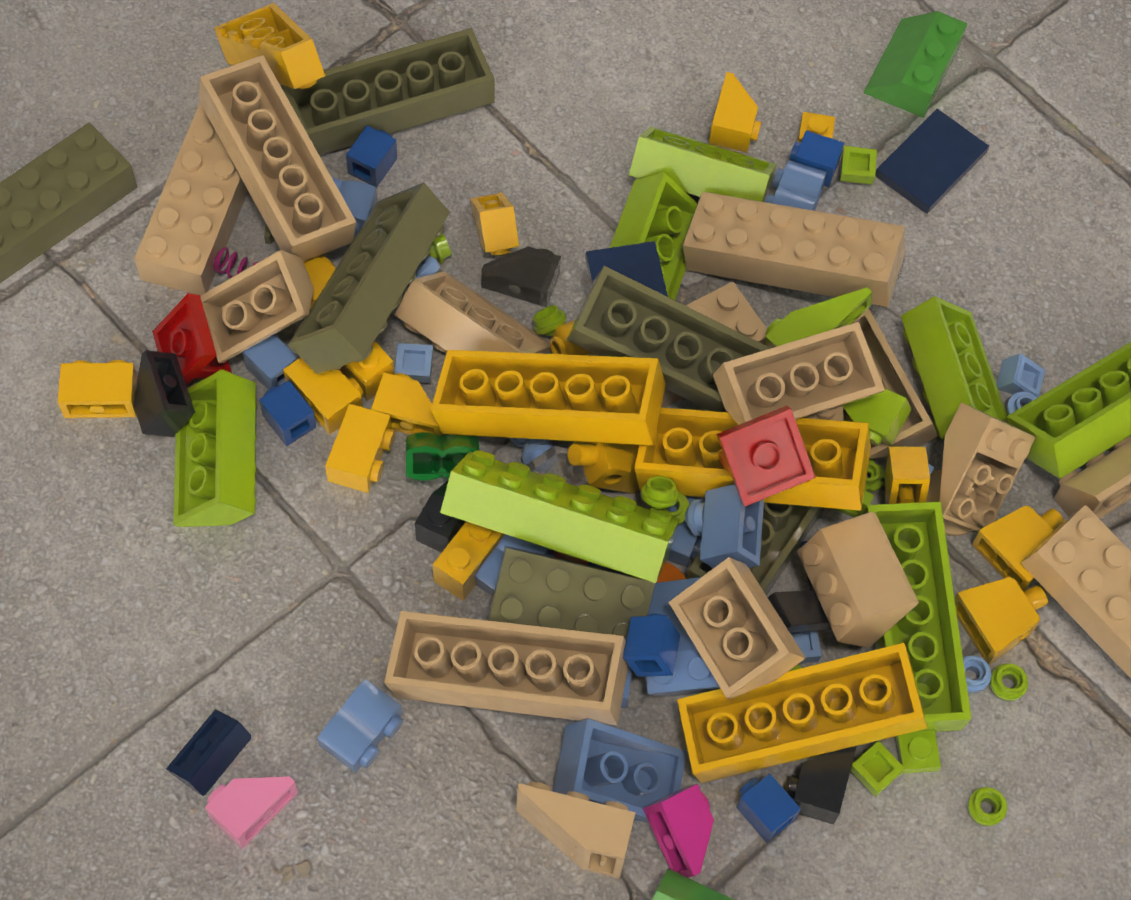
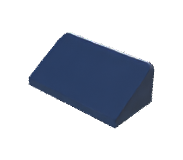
(209, 752)

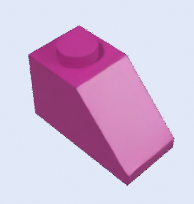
(682, 828)

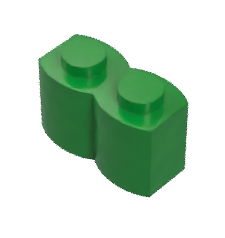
(436, 456)

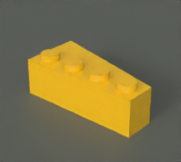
(279, 39)

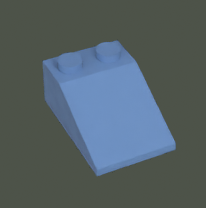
(690, 670)
(617, 766)

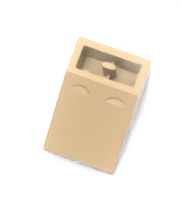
(979, 466)
(584, 830)

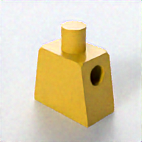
(607, 464)
(1014, 539)
(999, 615)

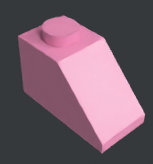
(249, 805)

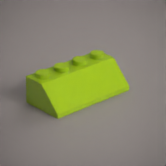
(701, 166)
(662, 214)
(950, 361)
(217, 454)

